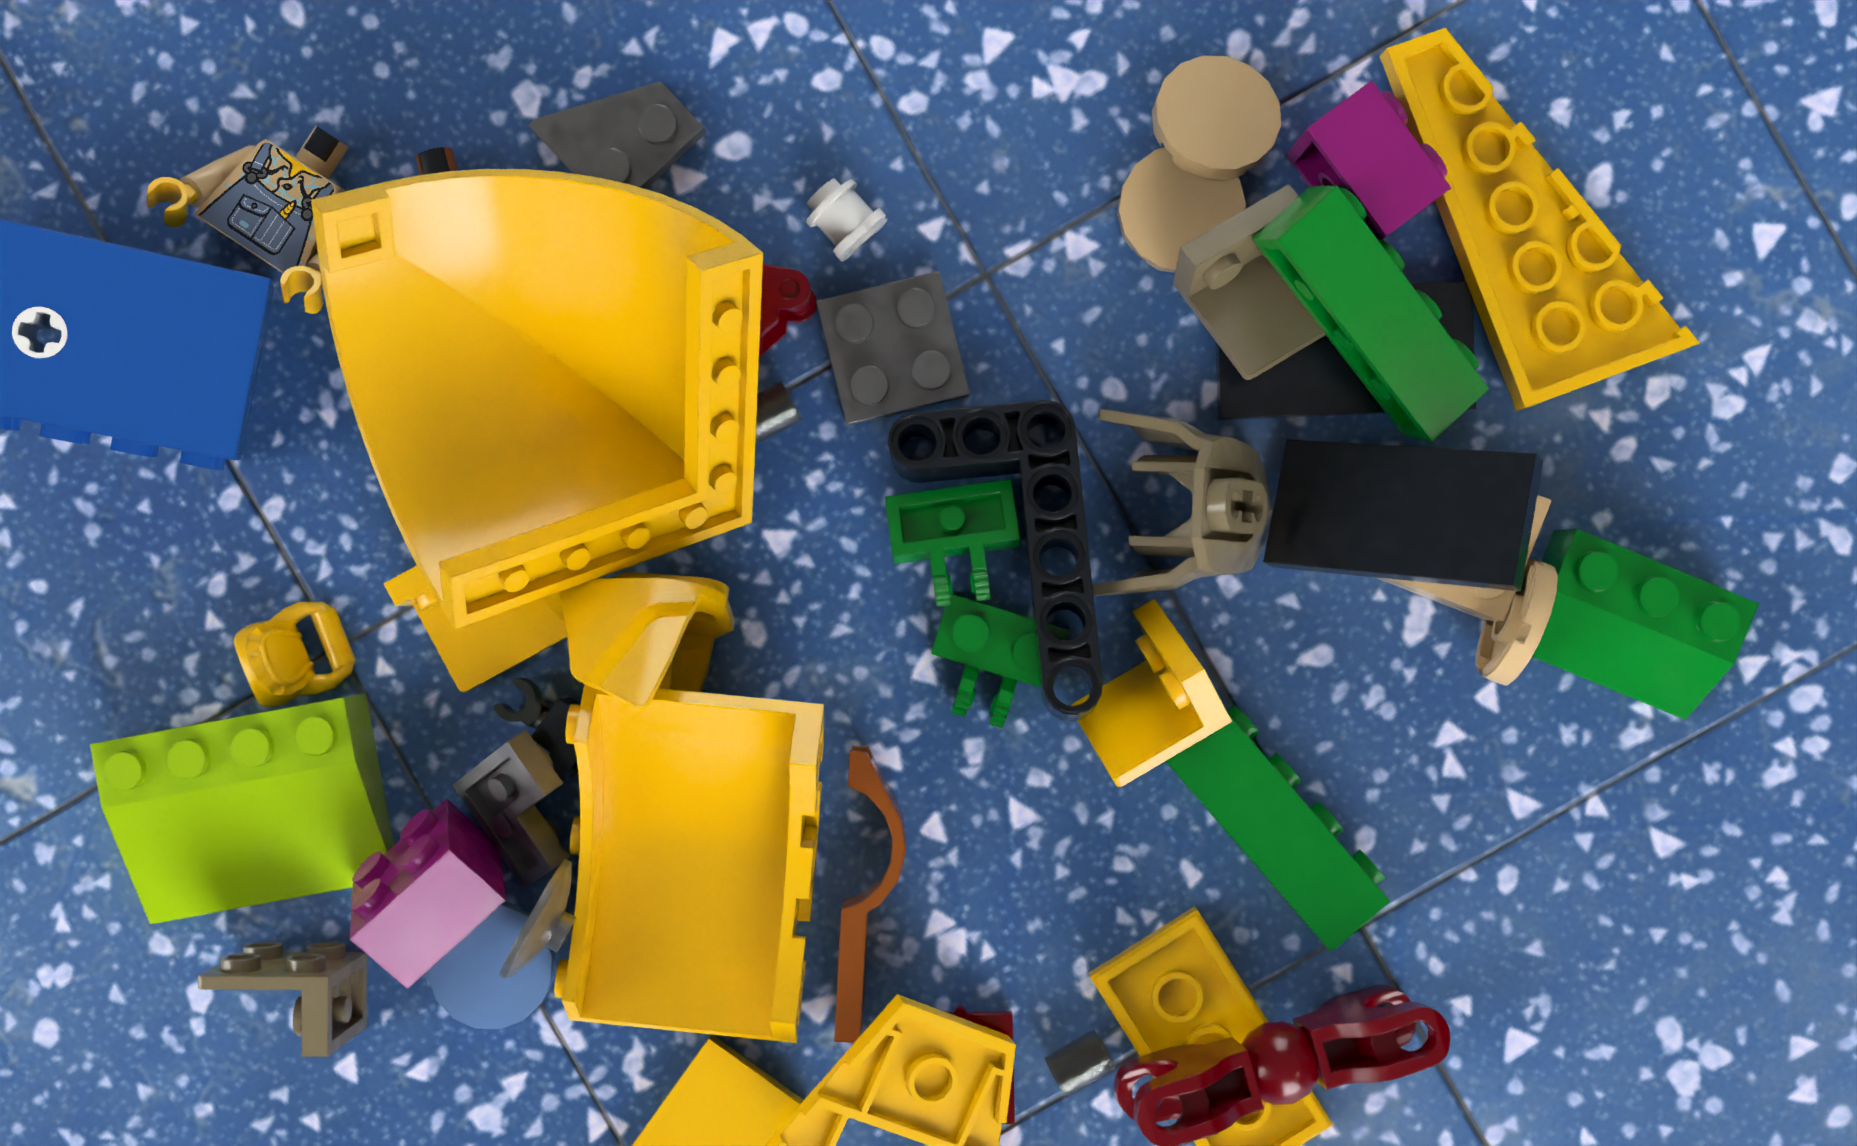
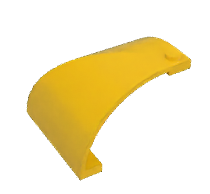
(543, 373)

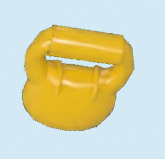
(278, 660)

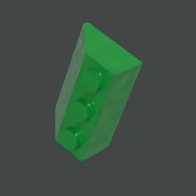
(1639, 624)

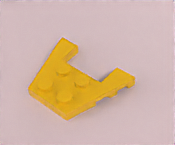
(914, 1077)

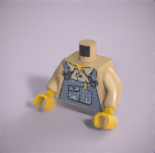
(263, 204)

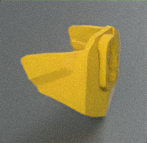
(643, 632)

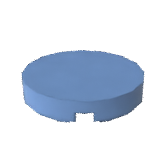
(469, 980)

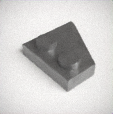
(622, 136)

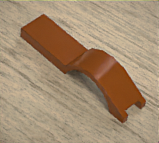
(868, 779)

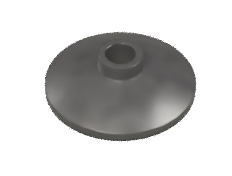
(546, 924)

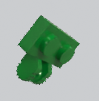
(953, 524)
(992, 642)

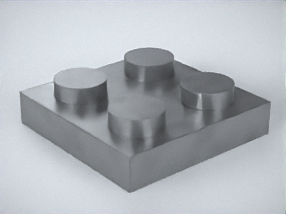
(893, 348)

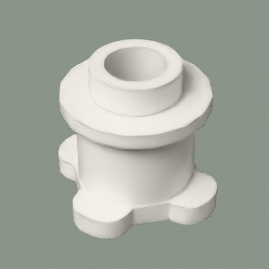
(844, 217)

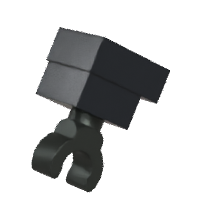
(549, 725)

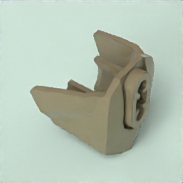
(1228, 505)

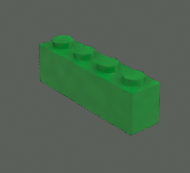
(1372, 311)
(1279, 832)

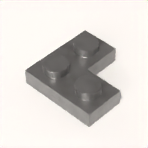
(502, 800)

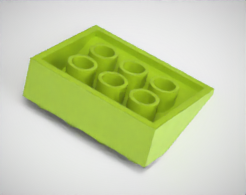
(245, 807)

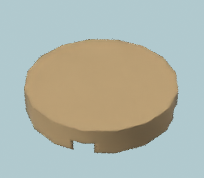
(1216, 117)
(1170, 207)
(1509, 645)

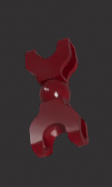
(1278, 1064)

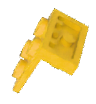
(483, 647)
(1155, 705)

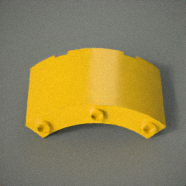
(693, 862)

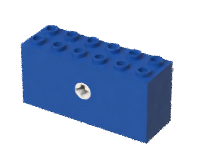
(145, 351)

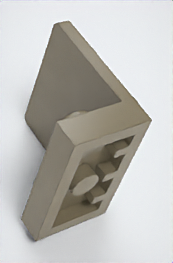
(1242, 294)
(330, 983)

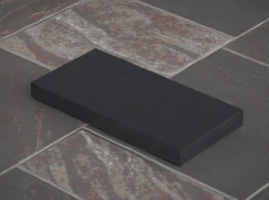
(1319, 378)
(1405, 513)

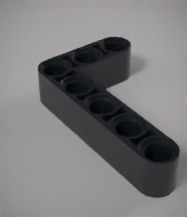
(1043, 528)

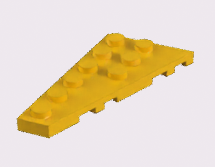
(1530, 247)

